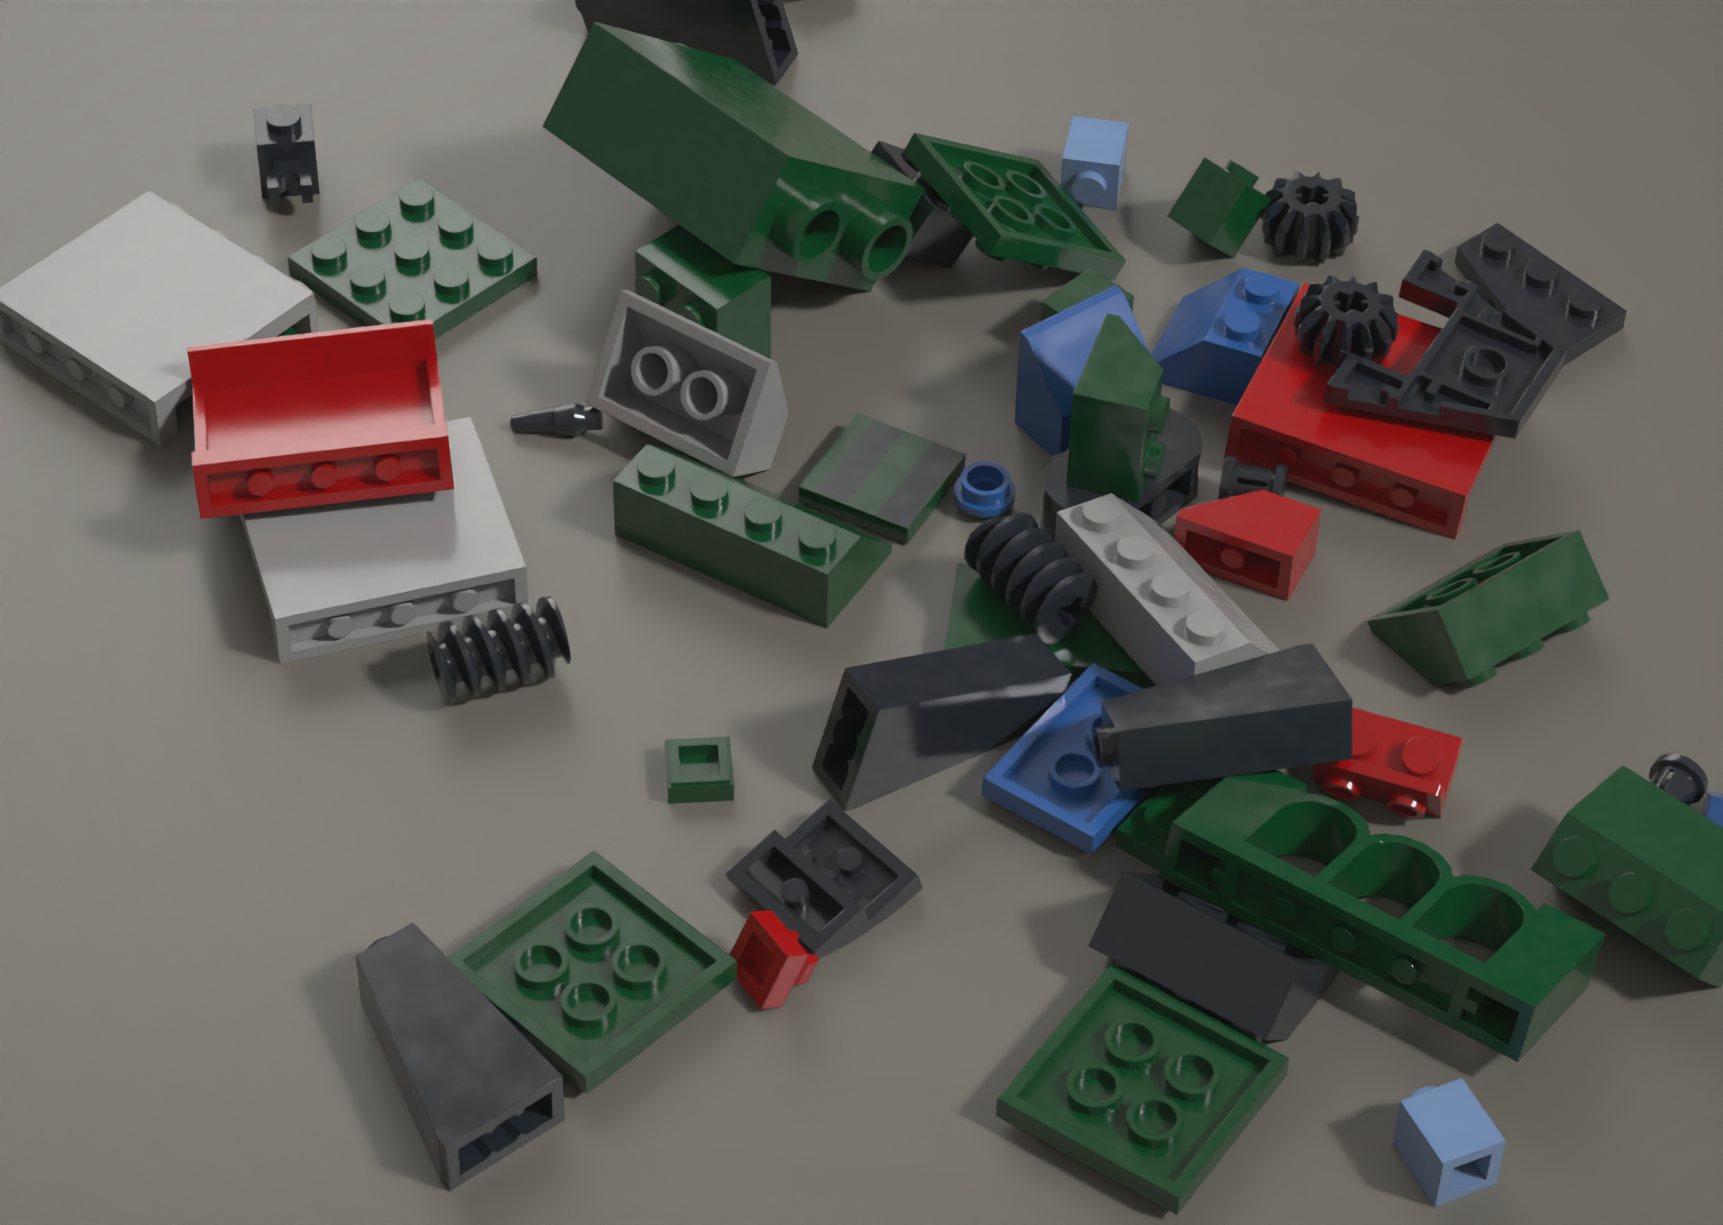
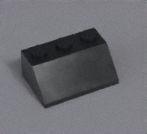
(1209, 957)

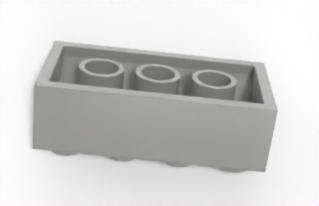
(1155, 593)

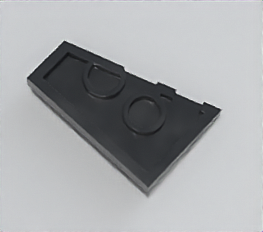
(1538, 290)

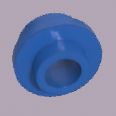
(984, 490)

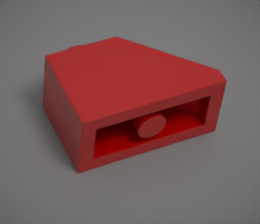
(1252, 540)

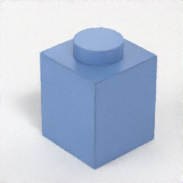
(1095, 161)
(1448, 1141)

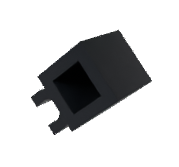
(286, 152)

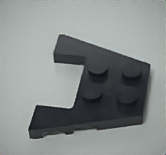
(1476, 375)

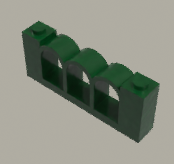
(1227, 857)

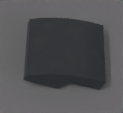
(825, 880)

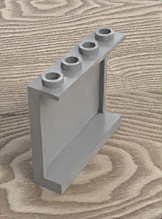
(130, 299)
(388, 563)

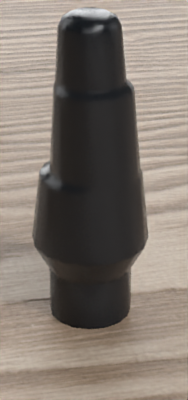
(563, 419)

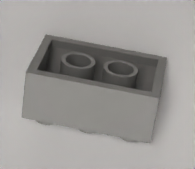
(689, 387)

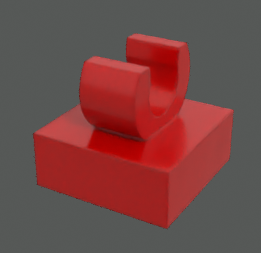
(770, 959)

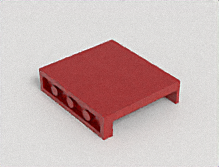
(318, 419)
(1360, 457)

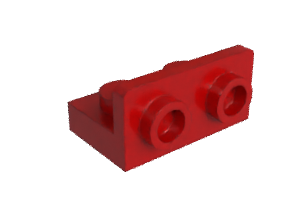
(1395, 765)

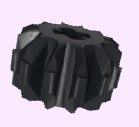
(1310, 217)
(1345, 319)

